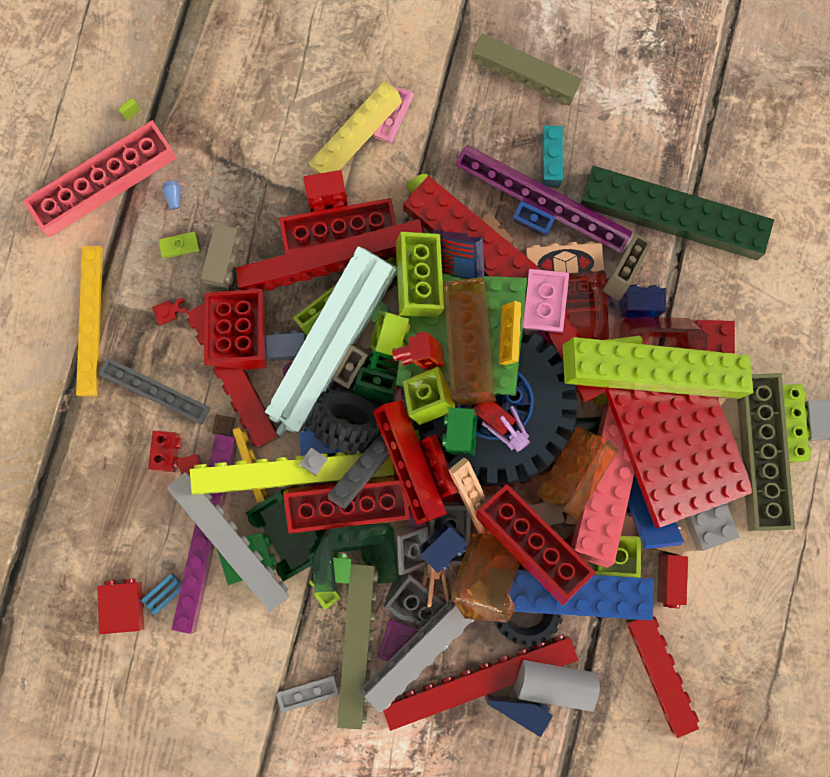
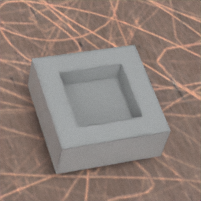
(313, 461)

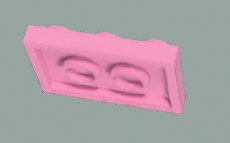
(546, 301)

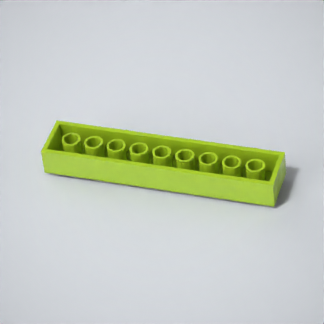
(656, 368)

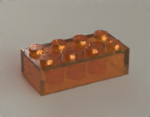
(577, 472)

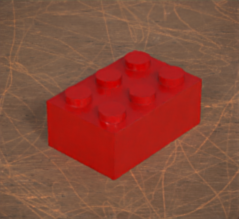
(325, 190)

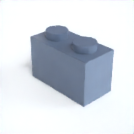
(284, 346)

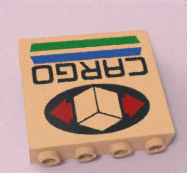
(567, 257)

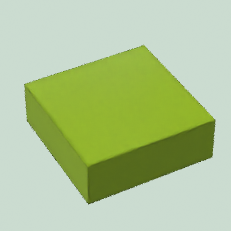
(129, 109)

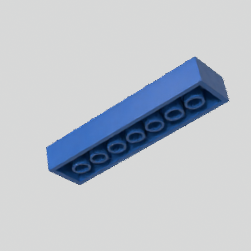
(597, 598)

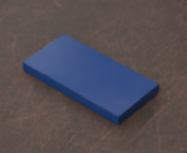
(649, 535)

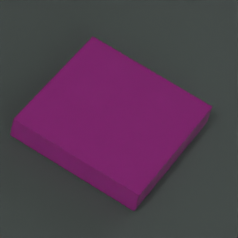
(395, 638)

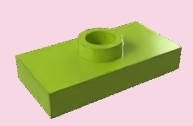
(179, 245)

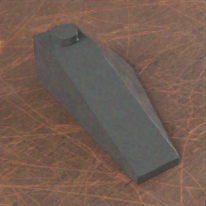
(410, 600)

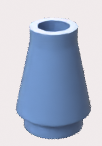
(172, 194)

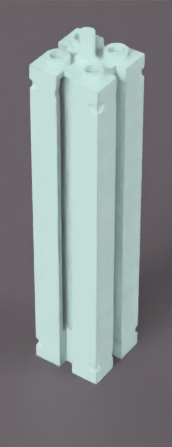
(334, 331)

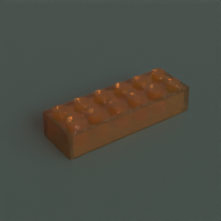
(469, 341)

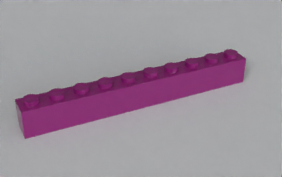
(543, 198)
(201, 551)

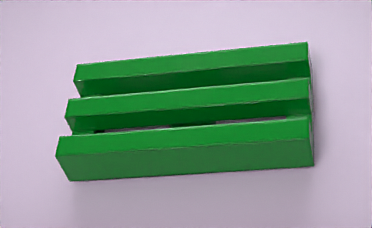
(374, 360)

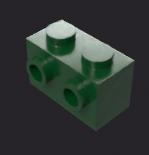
(375, 385)

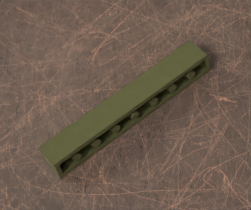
(356, 646)

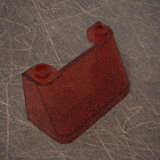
(588, 304)
(685, 330)

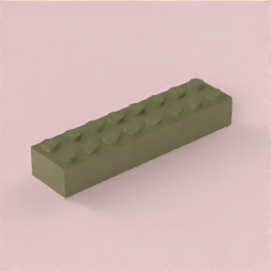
(766, 455)

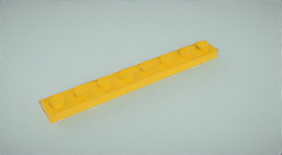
(89, 321)

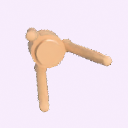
(431, 574)

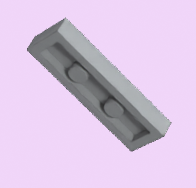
(307, 693)

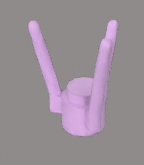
(518, 439)

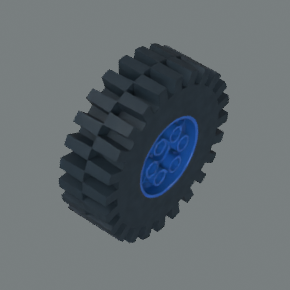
(547, 422)

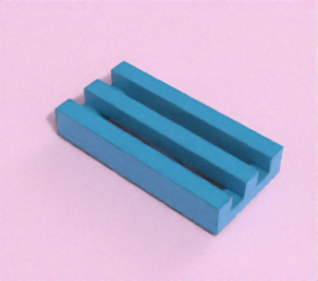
(151, 605)

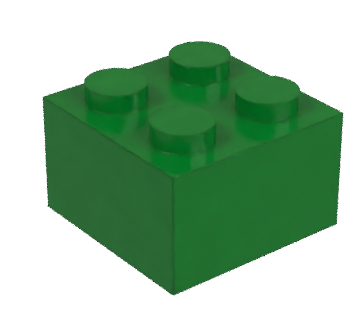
(460, 431)

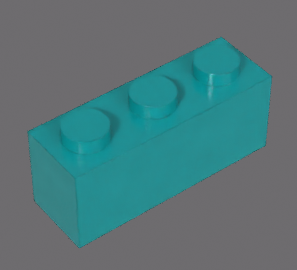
(552, 156)

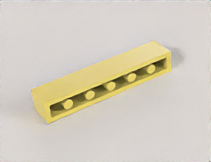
(357, 129)

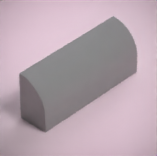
(557, 685)

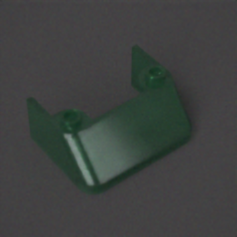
(376, 546)

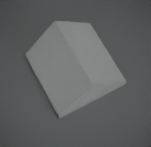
(409, 541)

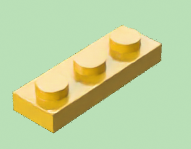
(510, 333)

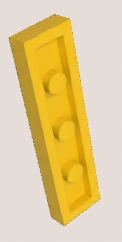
(248, 455)

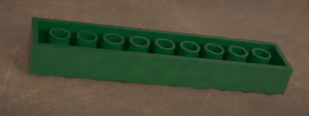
(677, 213)

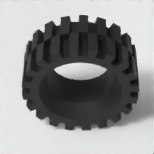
(348, 406)
(532, 635)

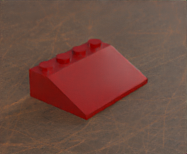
(235, 329)

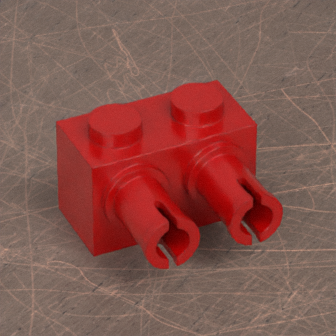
(422, 350)
(164, 451)

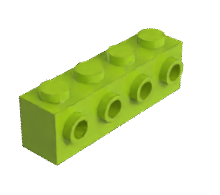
(796, 423)

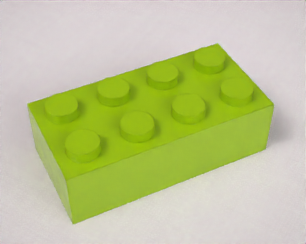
(419, 274)

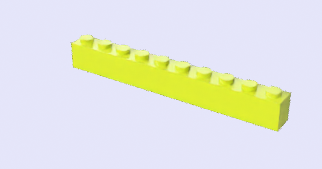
(274, 474)

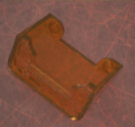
(485, 580)

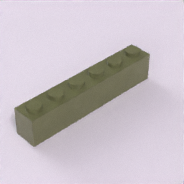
(525, 69)

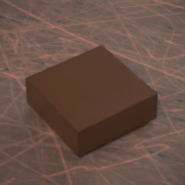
(223, 425)

